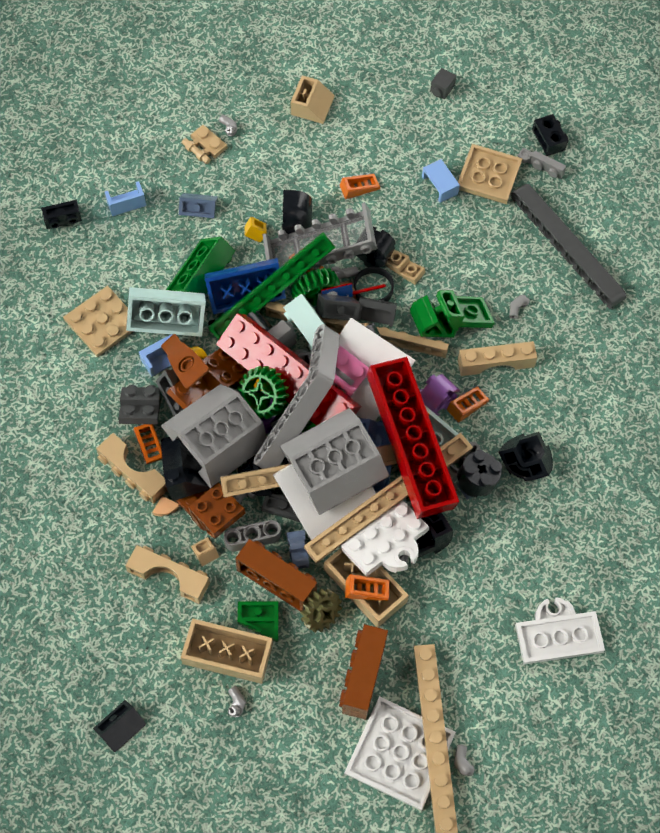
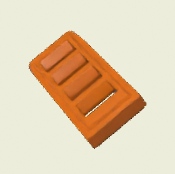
(350, 191)
(459, 412)
(144, 428)
(366, 595)

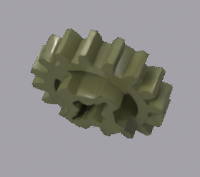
(321, 610)

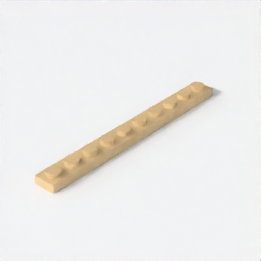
(397, 339)
(264, 479)
(376, 506)
(435, 739)

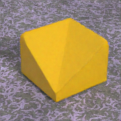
(254, 229)

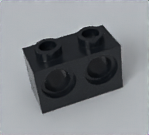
(550, 135)

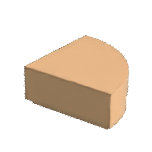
(165, 506)

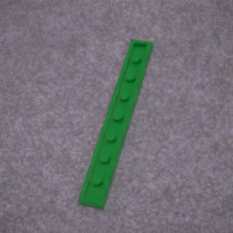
(275, 282)

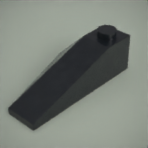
(181, 470)

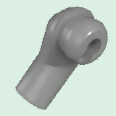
(520, 301)

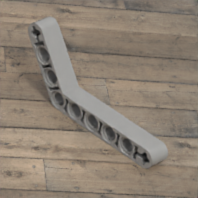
(306, 400)

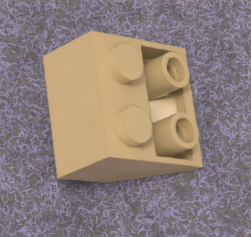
(311, 100)

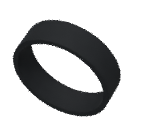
(376, 270)

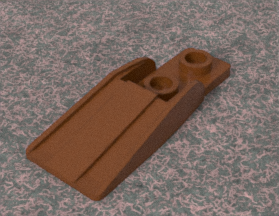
(184, 361)

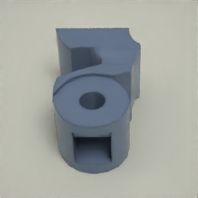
(297, 552)

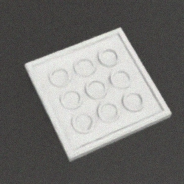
(370, 350)
(304, 509)
(394, 754)

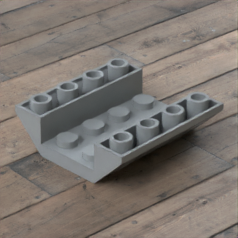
(218, 432)
(335, 460)

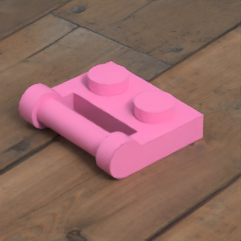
(352, 368)

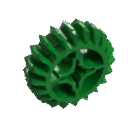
(313, 282)
(270, 384)

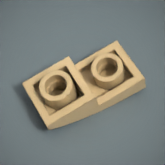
(404, 267)

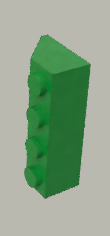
(207, 257)

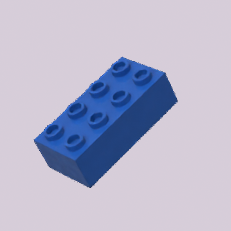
(232, 284)

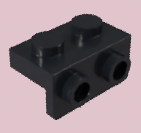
(61, 214)

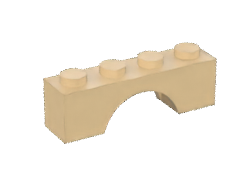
(516, 355)
(149, 483)
(145, 563)

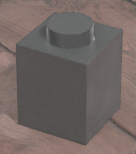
(443, 83)

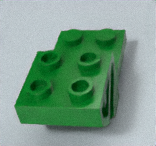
(450, 314)

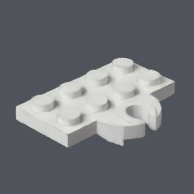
(386, 541)
(559, 634)

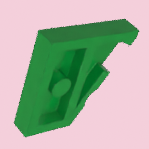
(260, 617)

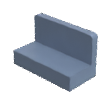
(197, 205)

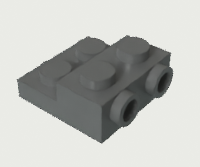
(139, 405)

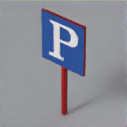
(346, 290)

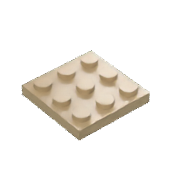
(489, 173)
(100, 321)

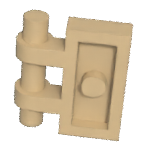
(208, 141)

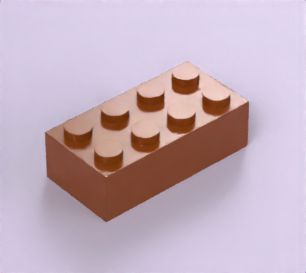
(275, 574)
(364, 672)

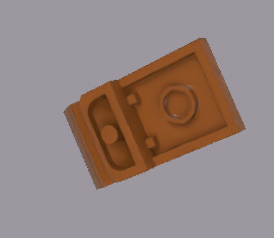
(222, 371)
(212, 510)

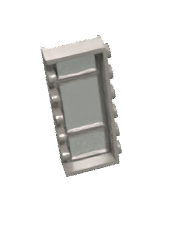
(349, 234)

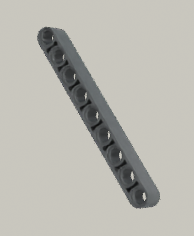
(569, 245)

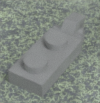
(540, 161)

